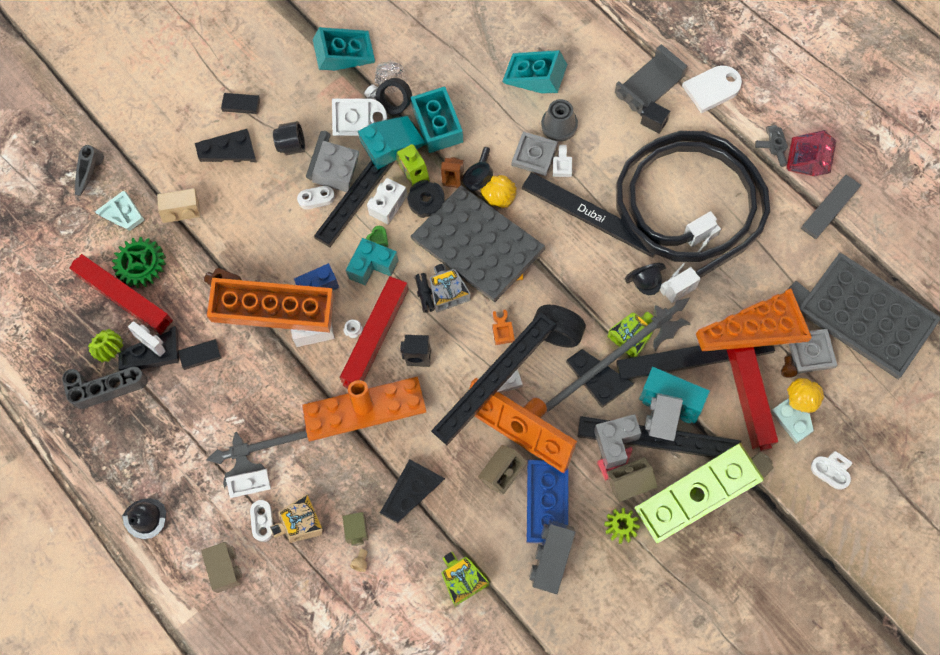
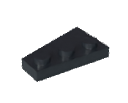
(604, 385)
(410, 489)

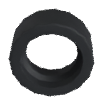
(403, 87)

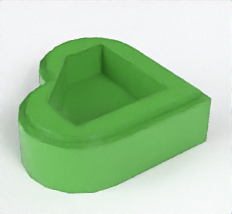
(378, 236)

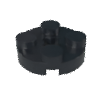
(415, 197)

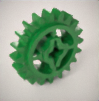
(137, 272)

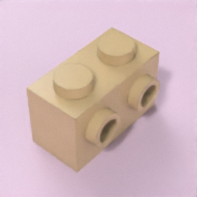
(178, 205)

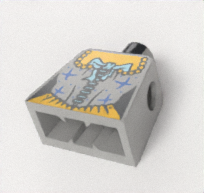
(448, 289)

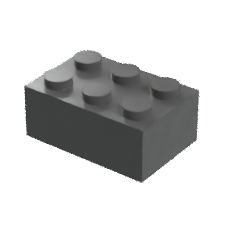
(552, 556)

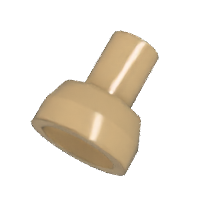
(359, 563)

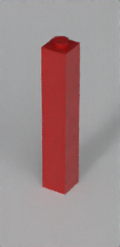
(121, 294)
(374, 331)
(753, 398)

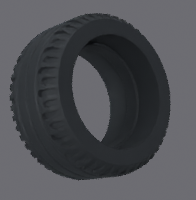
(569, 326)

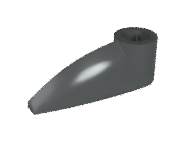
(87, 160)

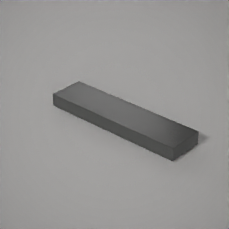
(830, 206)

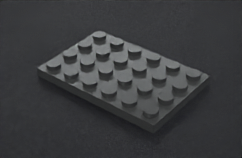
(478, 243)
(869, 315)

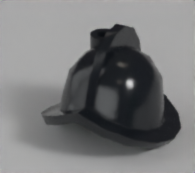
(647, 278)
(145, 518)

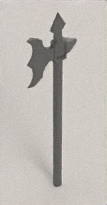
(660, 320)
(241, 450)

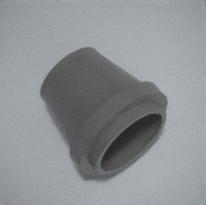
(559, 121)

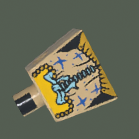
(297, 521)

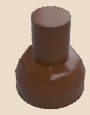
(789, 370)

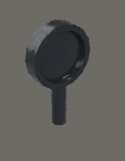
(478, 174)

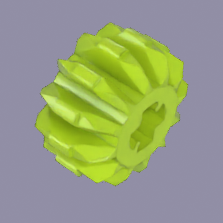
(105, 345)
(629, 525)

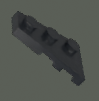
(231, 146)
(143, 357)

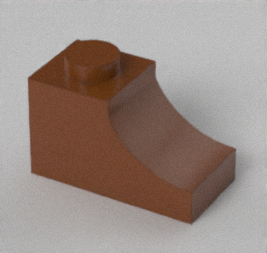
(452, 172)

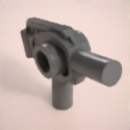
(776, 144)

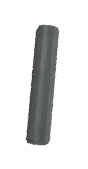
(323, 136)

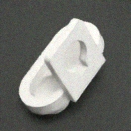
(832, 471)

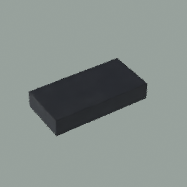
(240, 103)
(199, 354)

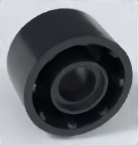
(289, 138)

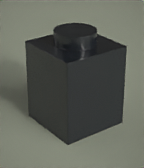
(654, 117)

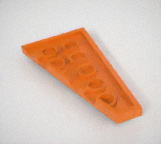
(761, 324)

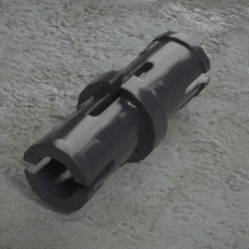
(424, 293)

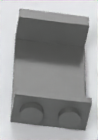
(652, 80)

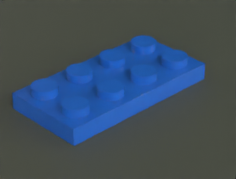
(545, 498)

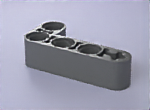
(130, 381)

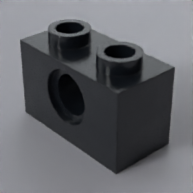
(416, 350)

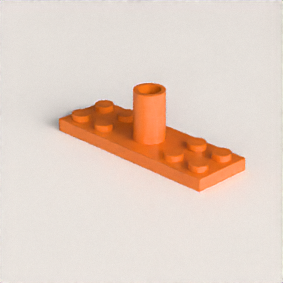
(363, 408)
(528, 429)

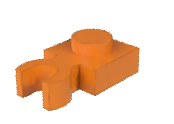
(502, 330)

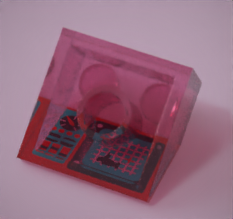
(812, 153)

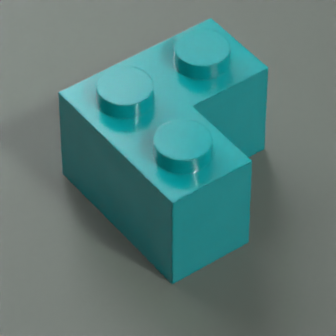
(371, 257)

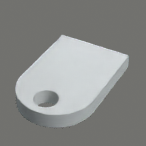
(712, 87)
(353, 115)

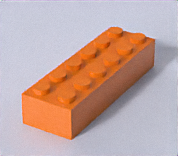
(270, 305)

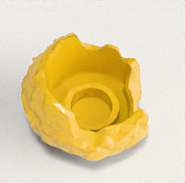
(499, 191)
(805, 395)

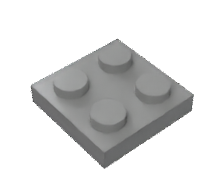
(534, 153)
(815, 354)

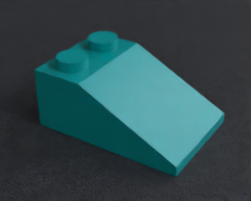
(342, 48)
(536, 71)
(387, 137)

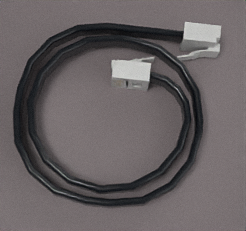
(701, 228)

